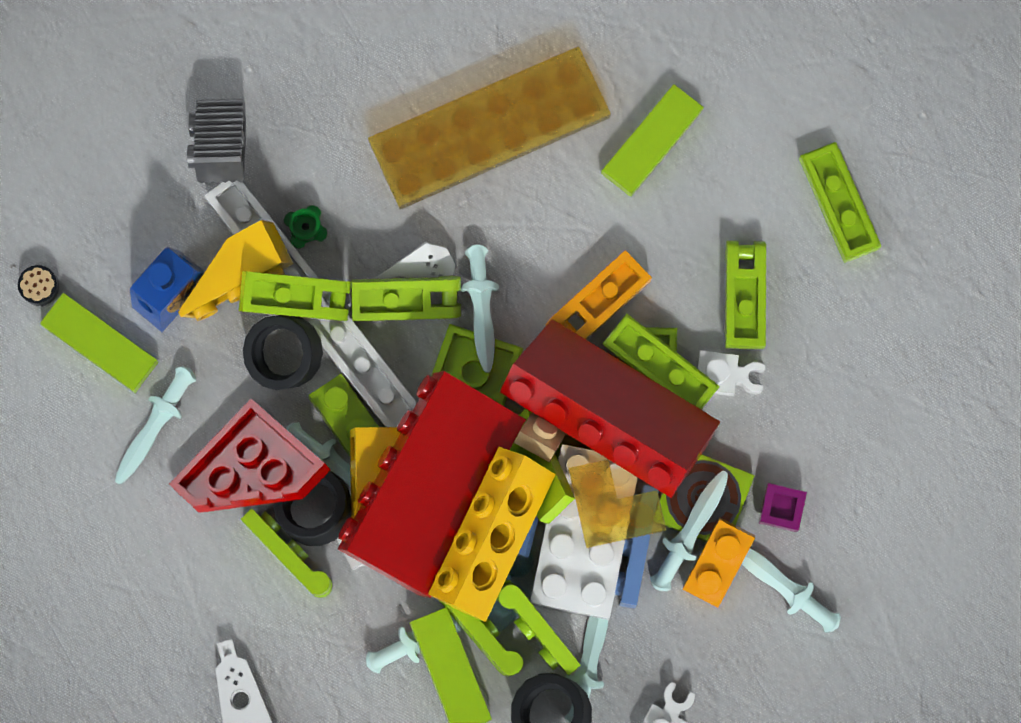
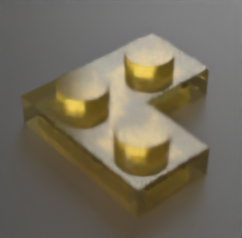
(604, 516)

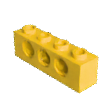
(492, 533)

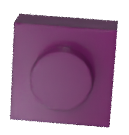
(782, 507)

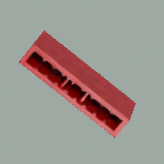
(610, 407)
(428, 481)

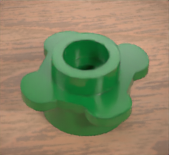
(309, 216)

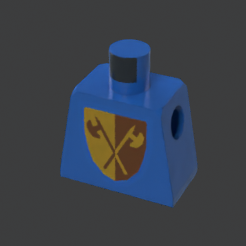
(164, 287)

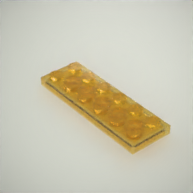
(489, 128)

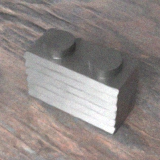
(218, 140)

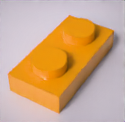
(718, 562)

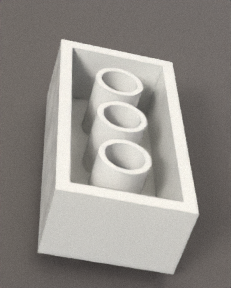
(567, 572)

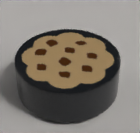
(38, 285)

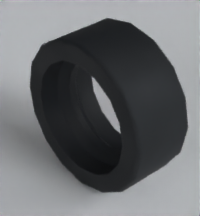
(254, 355)
(330, 529)
(545, 681)

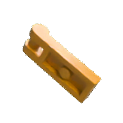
(604, 295)

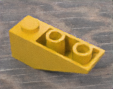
(250, 250)

